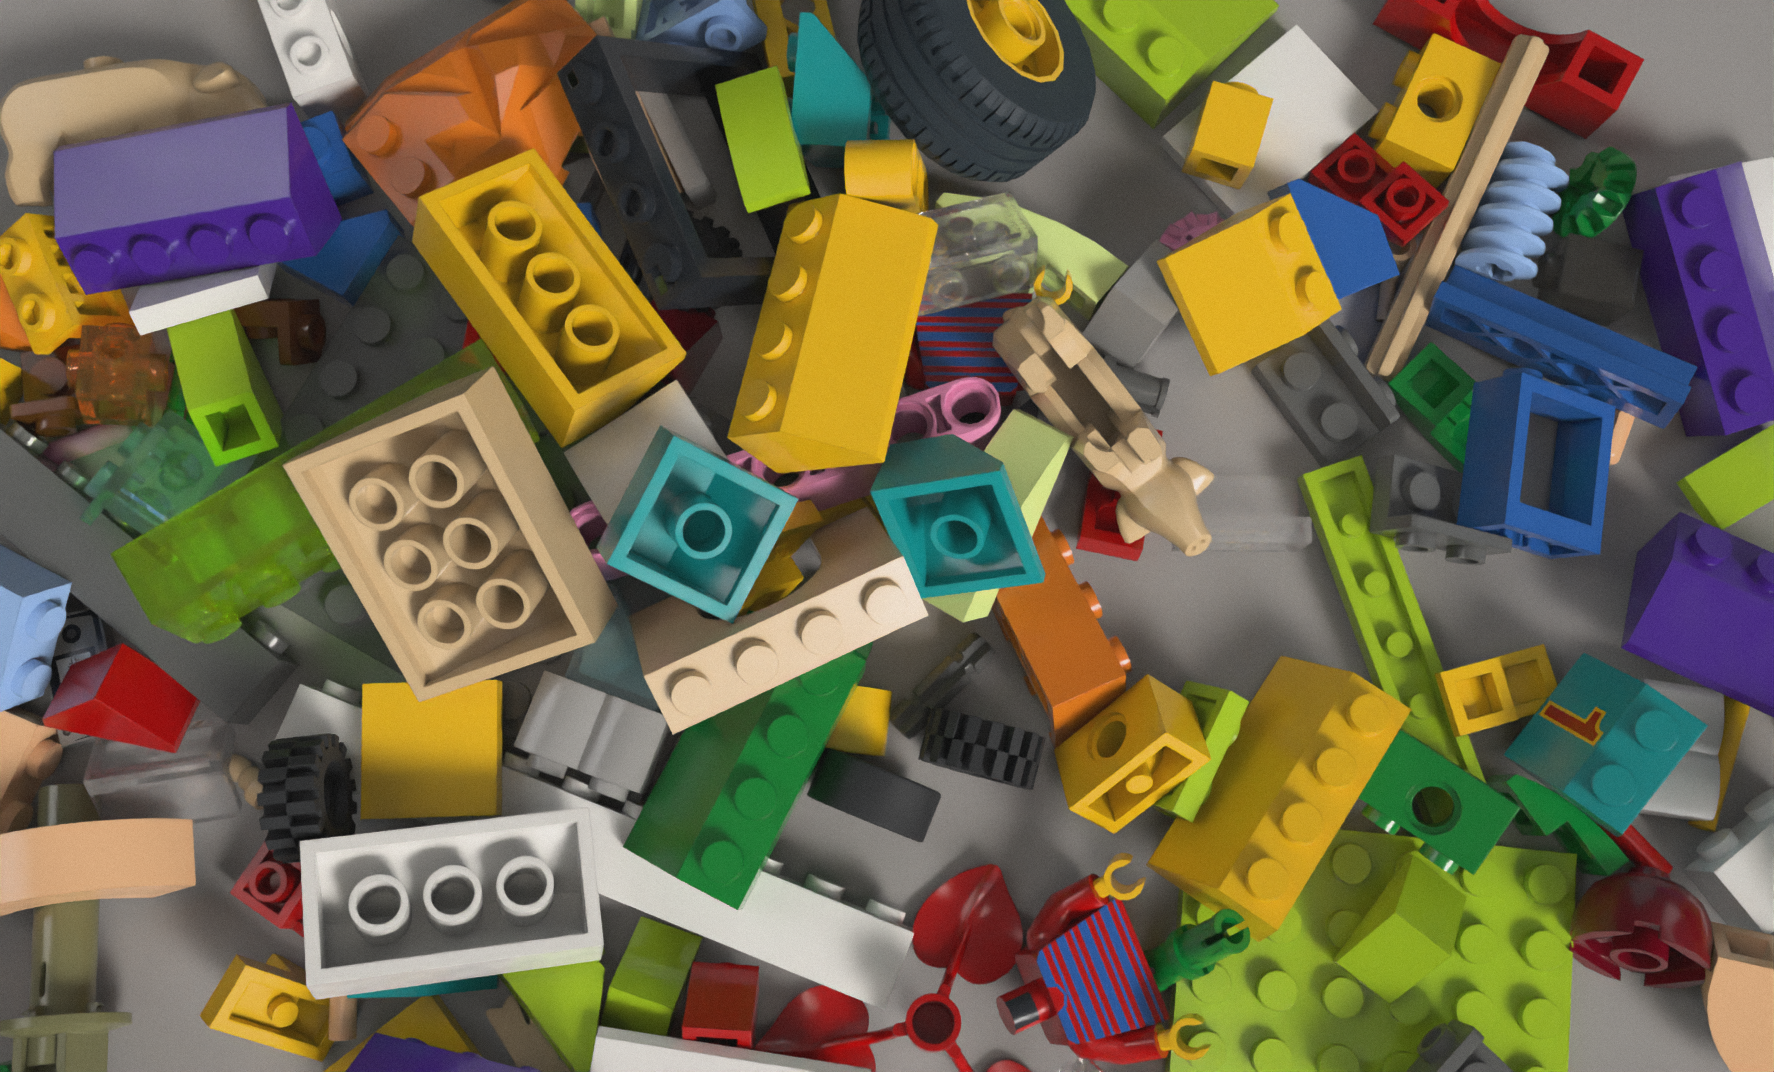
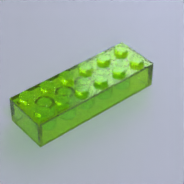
(256, 534)

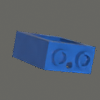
(1497, 459)

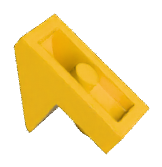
(270, 1007)

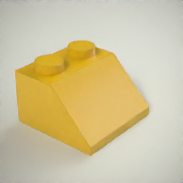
(1249, 284)

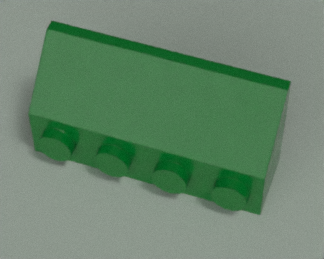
(740, 780)

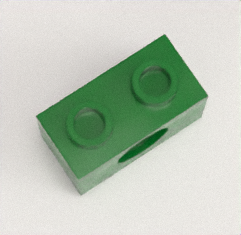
(1477, 813)

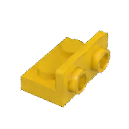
(47, 291)

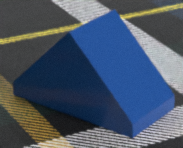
(348, 257)

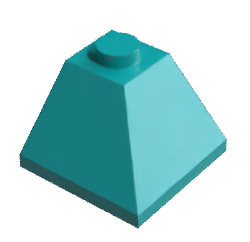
(954, 518)

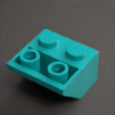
(830, 96)

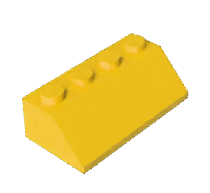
(545, 294)
(833, 335)
(1281, 792)

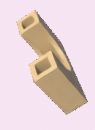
(712, 665)

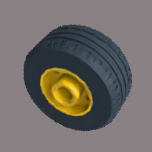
(979, 80)

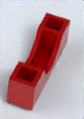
(1580, 77)

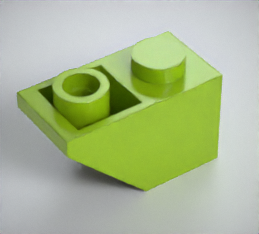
(225, 387)

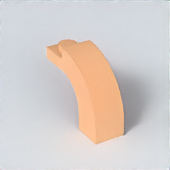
(95, 861)
(1741, 998)

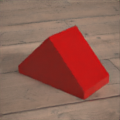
(122, 700)

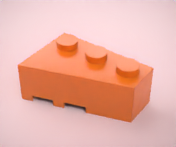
(1061, 640)

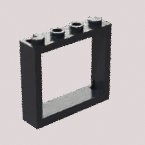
(603, 98)

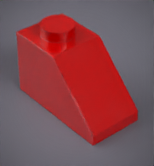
(722, 1004)

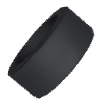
(874, 794)

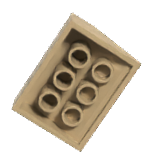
(455, 537)

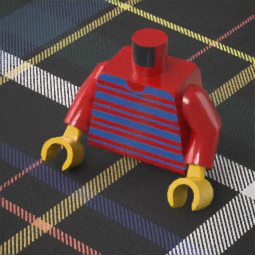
(960, 344)
(1092, 979)

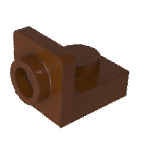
(292, 321)
(48, 401)

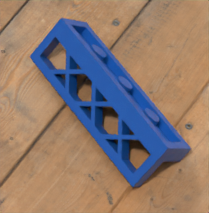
(1561, 346)

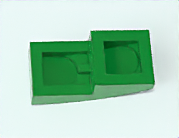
(1437, 401)
(1548, 813)

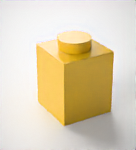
(1227, 134)

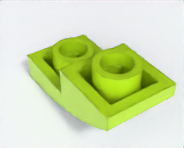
(762, 139)
(1733, 481)

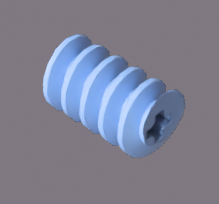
(1514, 214)

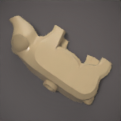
(107, 102)
(1107, 425)

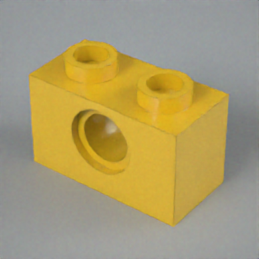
(1450, 82)
(1131, 754)

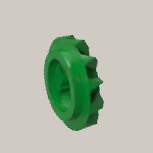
(1588, 211)

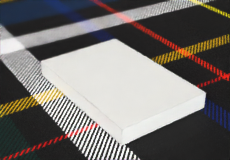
(1309, 118)

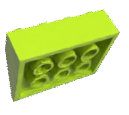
(1164, 48)

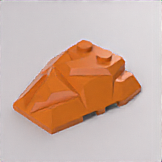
(473, 103)

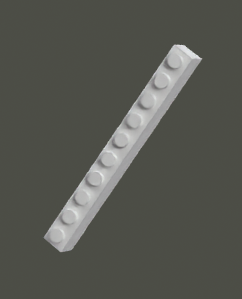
(782, 922)

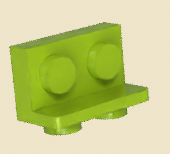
(1219, 718)

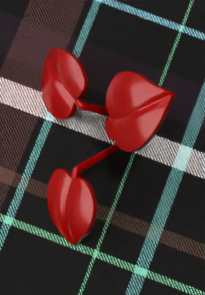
(960, 927)

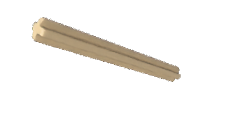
(1464, 193)

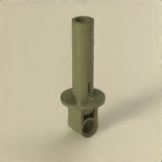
(63, 1021)

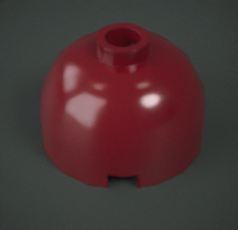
(1644, 927)

